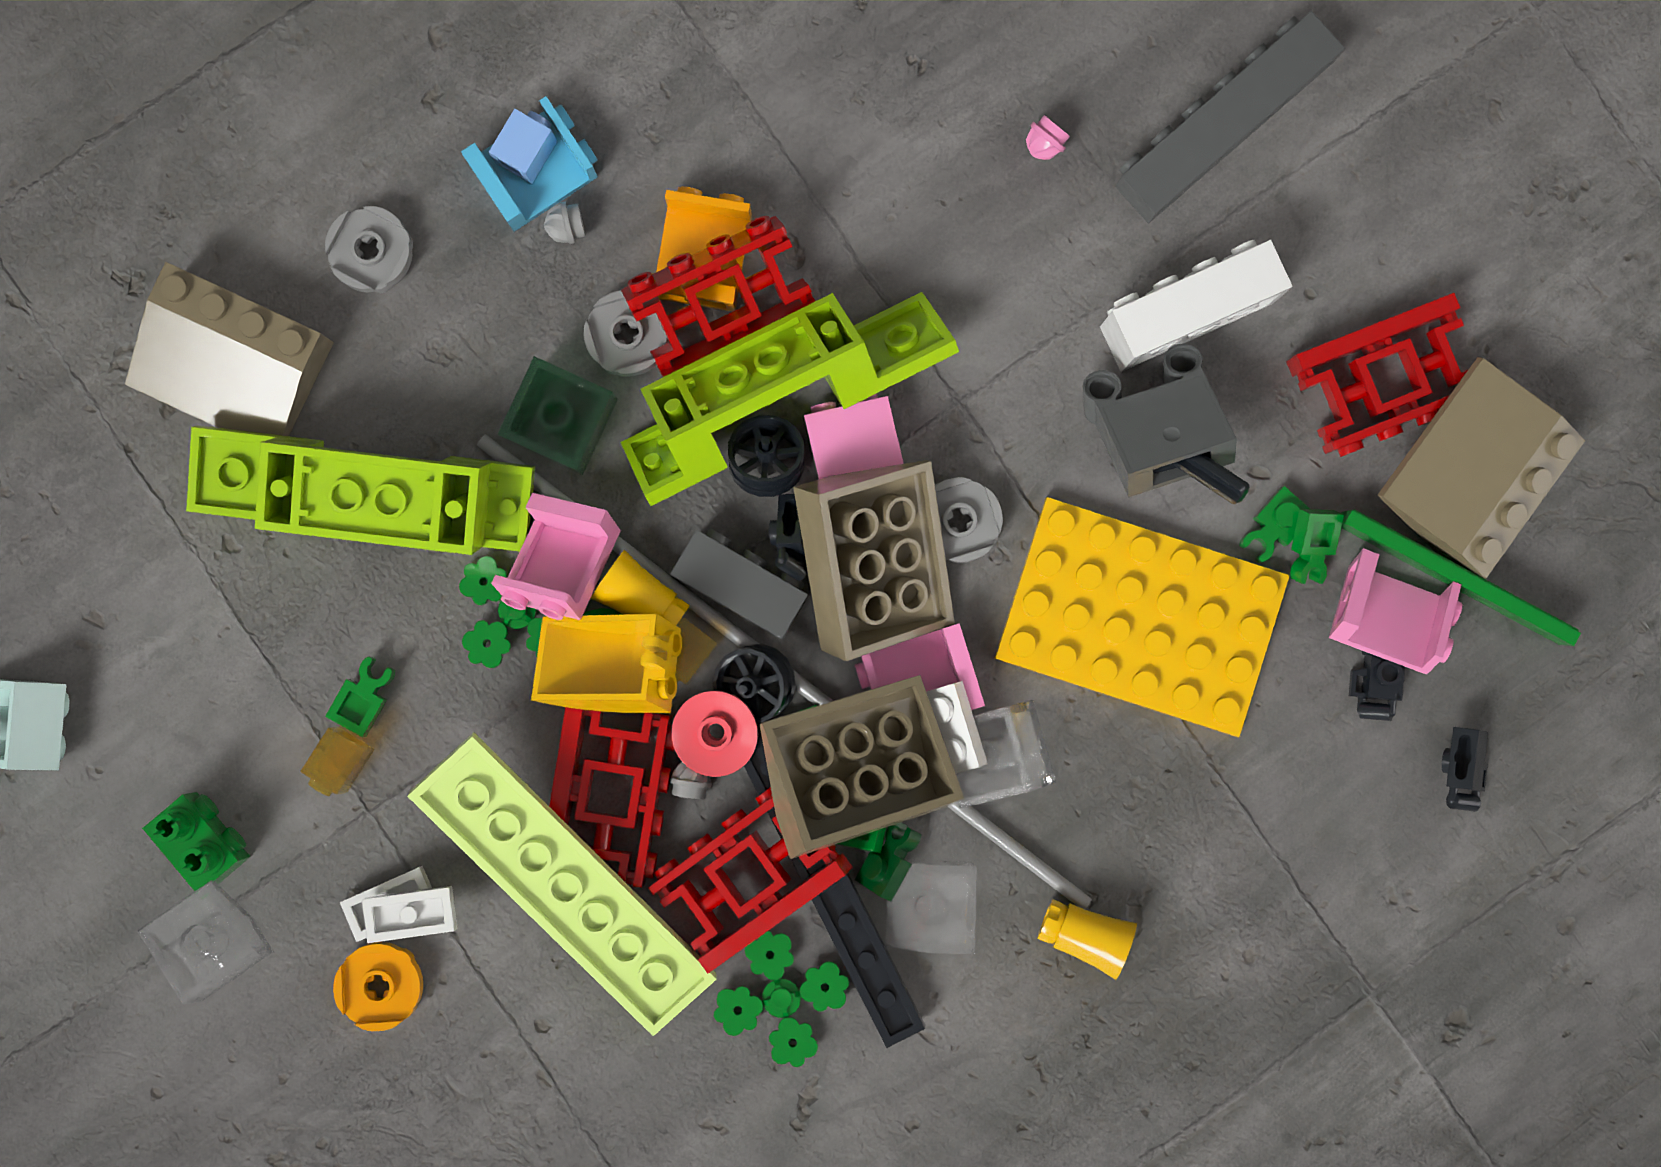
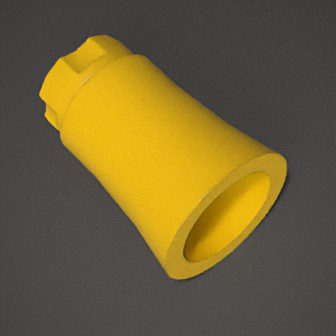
(636, 591)
(1088, 936)

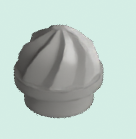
(564, 223)
(689, 783)

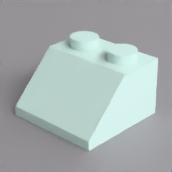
(32, 724)

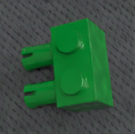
(197, 840)

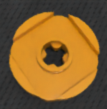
(398, 1002)

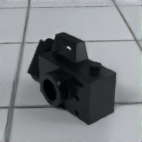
(787, 537)
(1380, 681)
(1465, 768)

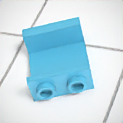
(562, 174)

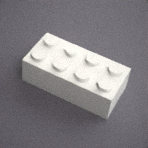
(1195, 305)

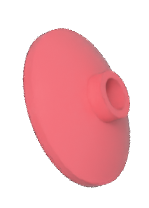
(699, 748)

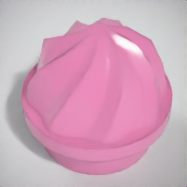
(1046, 139)

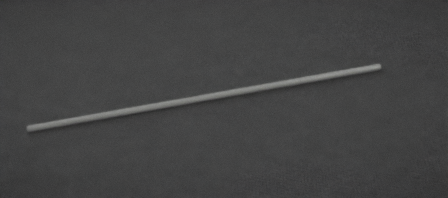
(803, 686)

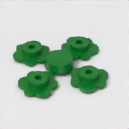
(496, 632)
(781, 999)

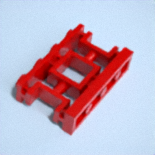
(706, 269)
(1376, 345)
(571, 787)
(768, 903)

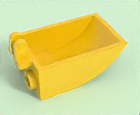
(608, 663)

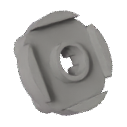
(377, 272)
(614, 355)
(985, 519)

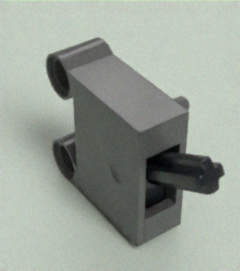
(1166, 429)

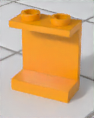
(689, 226)

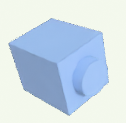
(524, 145)

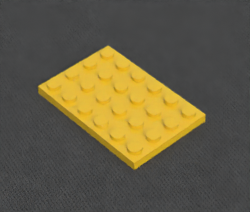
(1142, 617)

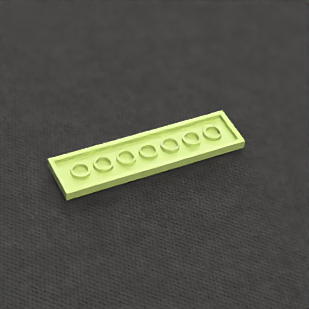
(562, 883)

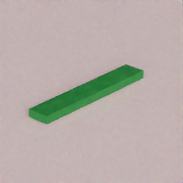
(1449, 572)

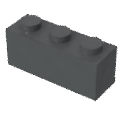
(740, 582)

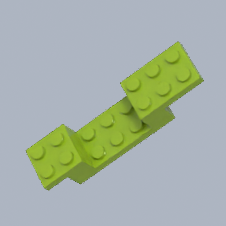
(769, 366)
(359, 495)

